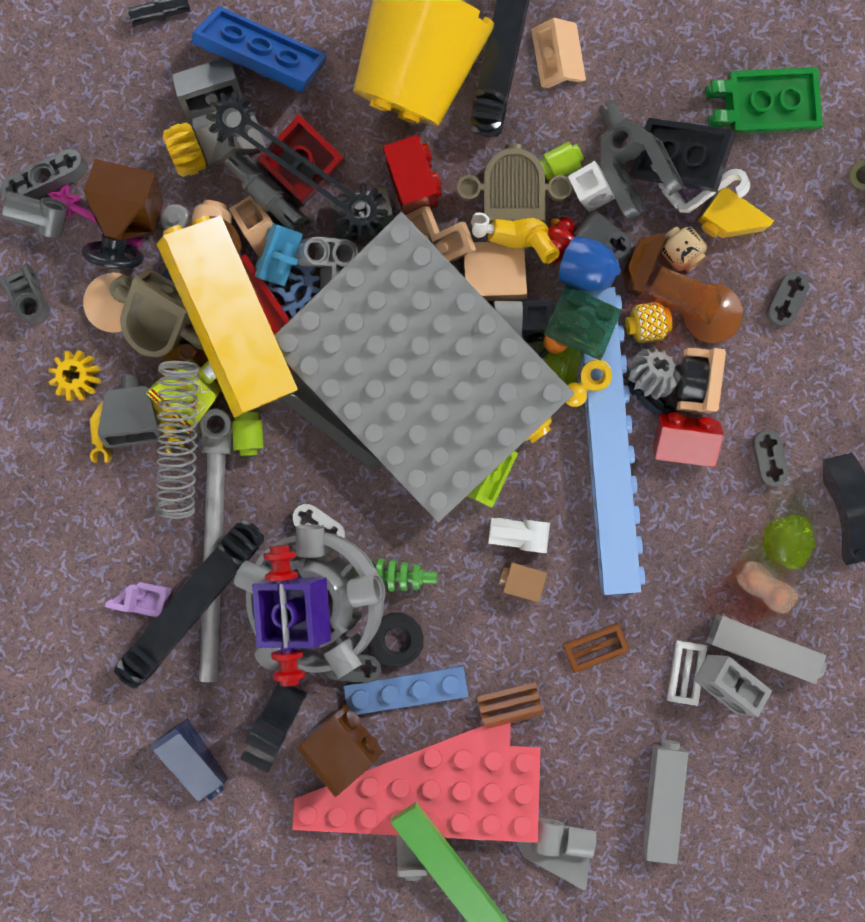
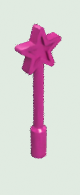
(71, 200)

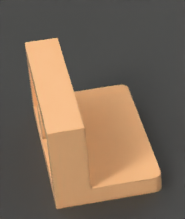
(558, 52)

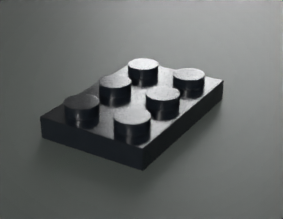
(695, 150)

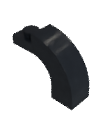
(846, 484)

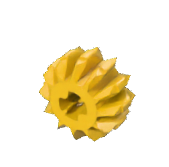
(184, 149)
(74, 387)

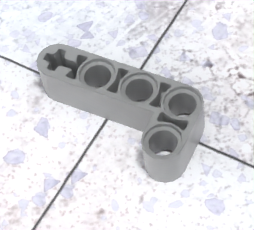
(325, 256)

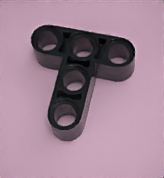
(272, 726)

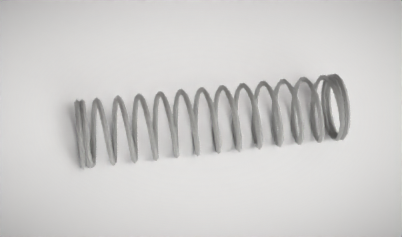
(175, 375)

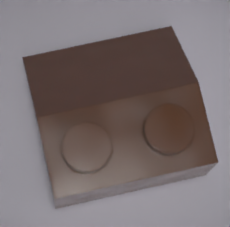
(340, 750)

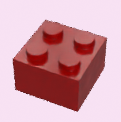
(312, 146)
(411, 174)

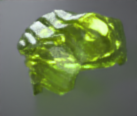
(564, 364)
(789, 541)

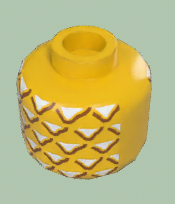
(649, 322)

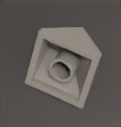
(217, 152)

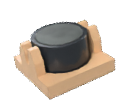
(700, 380)

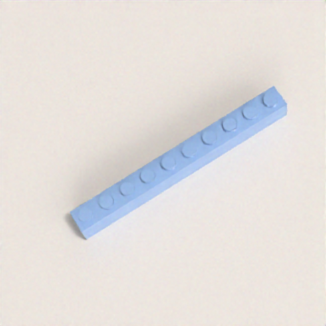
(611, 470)

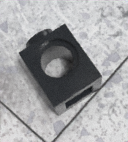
(535, 319)

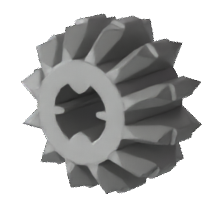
(654, 372)

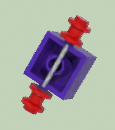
(289, 614)

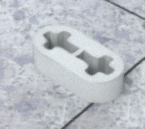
(320, 517)

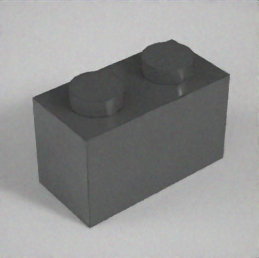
(204, 84)

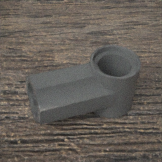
(44, 215)

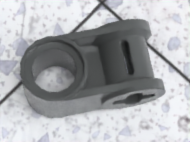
(600, 229)
(24, 290)

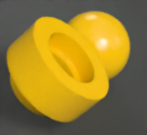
(588, 383)

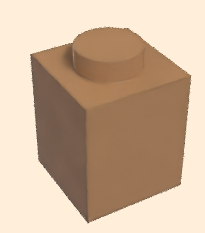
(522, 581)

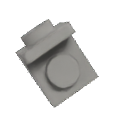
(408, 864)

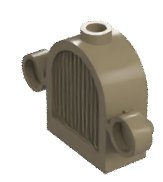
(514, 186)
(152, 314)

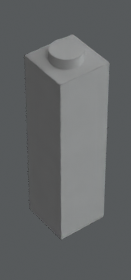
(767, 649)
(665, 802)

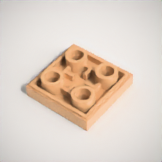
(496, 271)

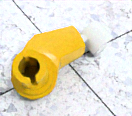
(517, 234)

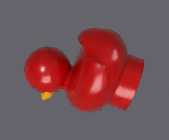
(561, 234)

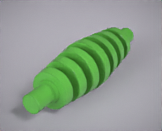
(404, 576)

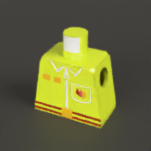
(206, 394)

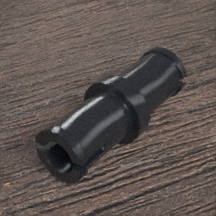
(157, 10)

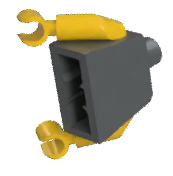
(127, 419)

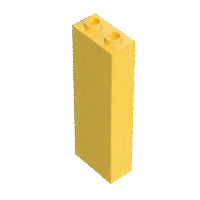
(226, 314)

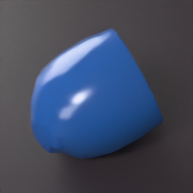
(588, 265)

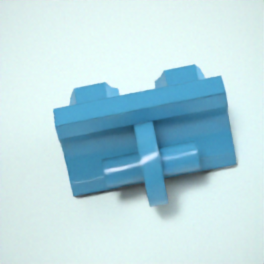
(278, 254)

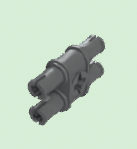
(267, 191)

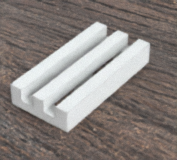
(679, 645)

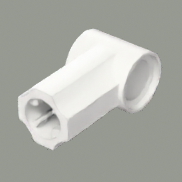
(527, 535)

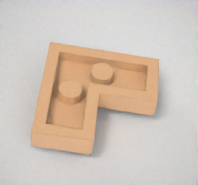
(451, 243)

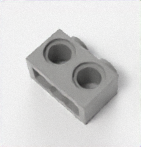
(732, 685)

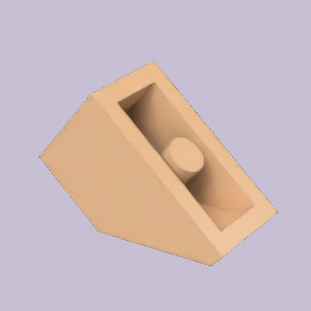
(252, 222)

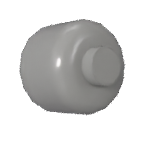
(175, 215)

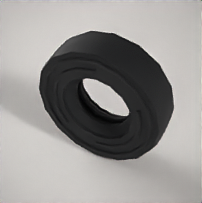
(414, 645)

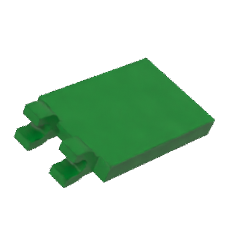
(768, 100)

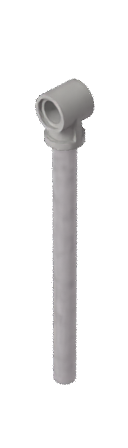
(216, 447)

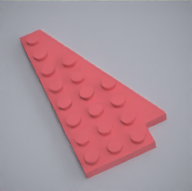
(464, 785)

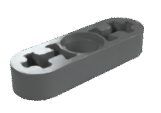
(55, 181)

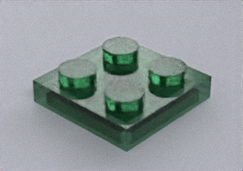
(583, 322)

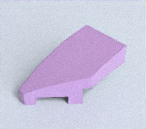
(142, 599)

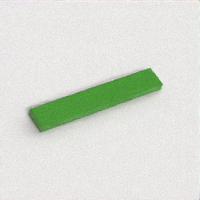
(445, 866)

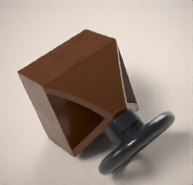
(124, 207)

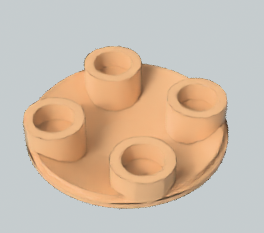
(100, 305)

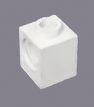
(591, 186)

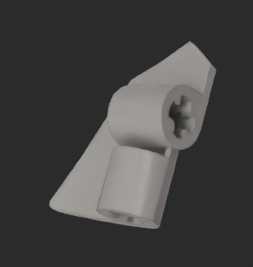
(562, 850)

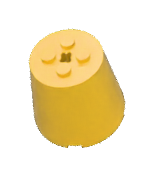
(419, 56)

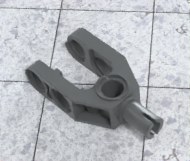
(615, 156)

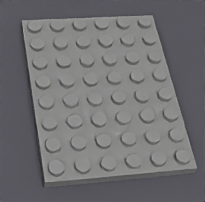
(421, 367)

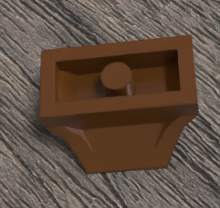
(641, 263)

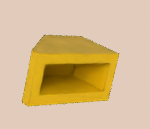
(732, 216)

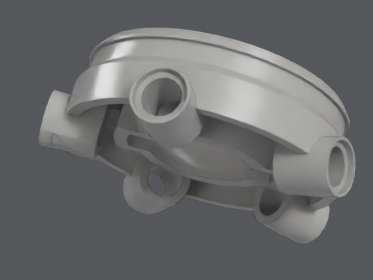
(349, 584)

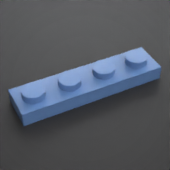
(406, 690)

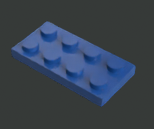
(259, 48)

